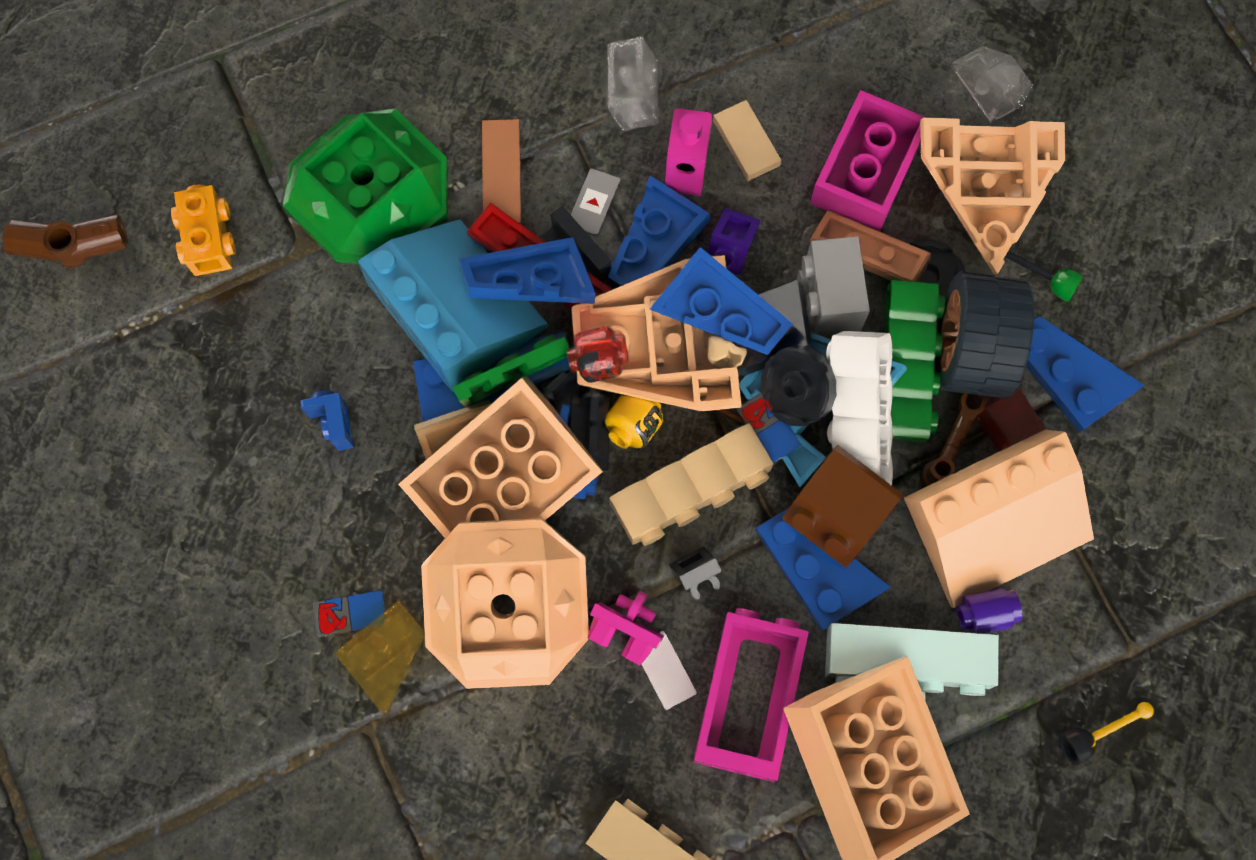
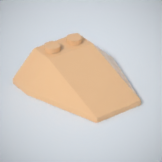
(664, 354)

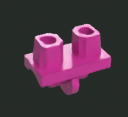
(608, 620)

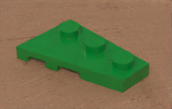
(511, 370)

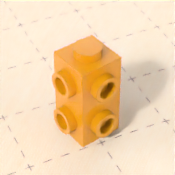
(203, 231)

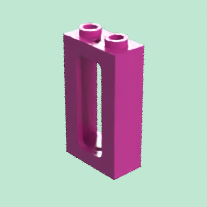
(791, 644)

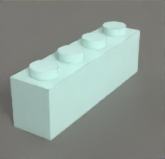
(935, 656)

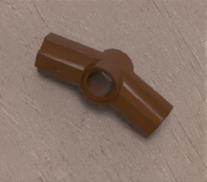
(45, 241)

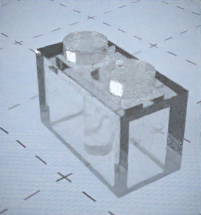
(632, 83)

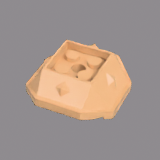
(513, 559)

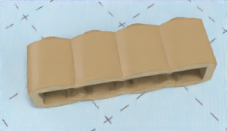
(691, 484)

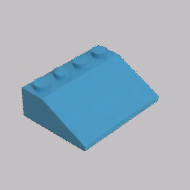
(427, 296)

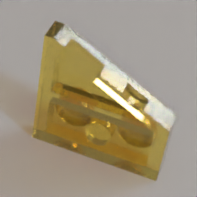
(383, 654)

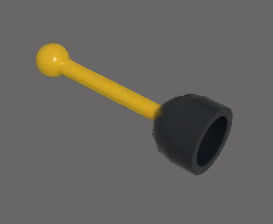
(1080, 744)

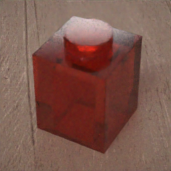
(1010, 421)

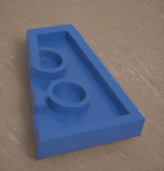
(530, 273)
(1075, 376)
(819, 580)

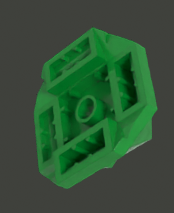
(356, 219)

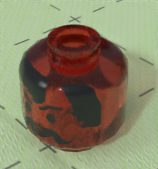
(598, 354)

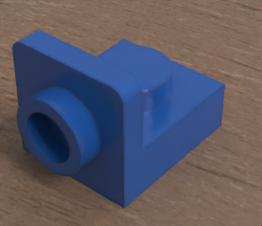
(336, 422)

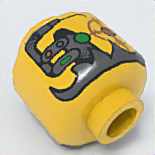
(633, 421)

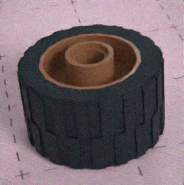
(985, 334)

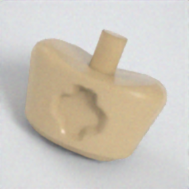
(724, 353)

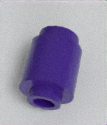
(990, 611)

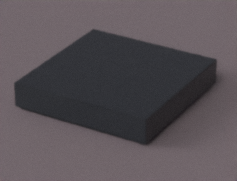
(791, 303)

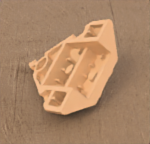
(992, 176)

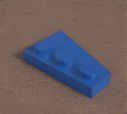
(659, 234)
(721, 304)

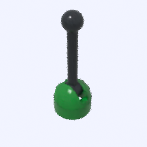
(1062, 283)

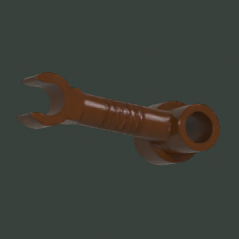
(949, 452)

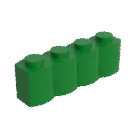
(911, 321)

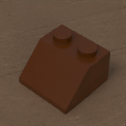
(842, 506)

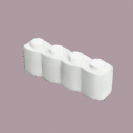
(863, 398)

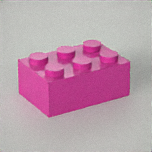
(868, 161)

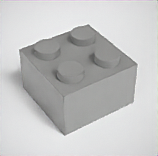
(834, 286)

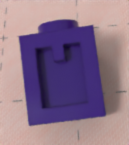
(733, 238)

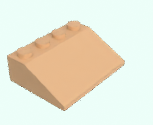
(503, 465)
(1003, 515)
(876, 762)

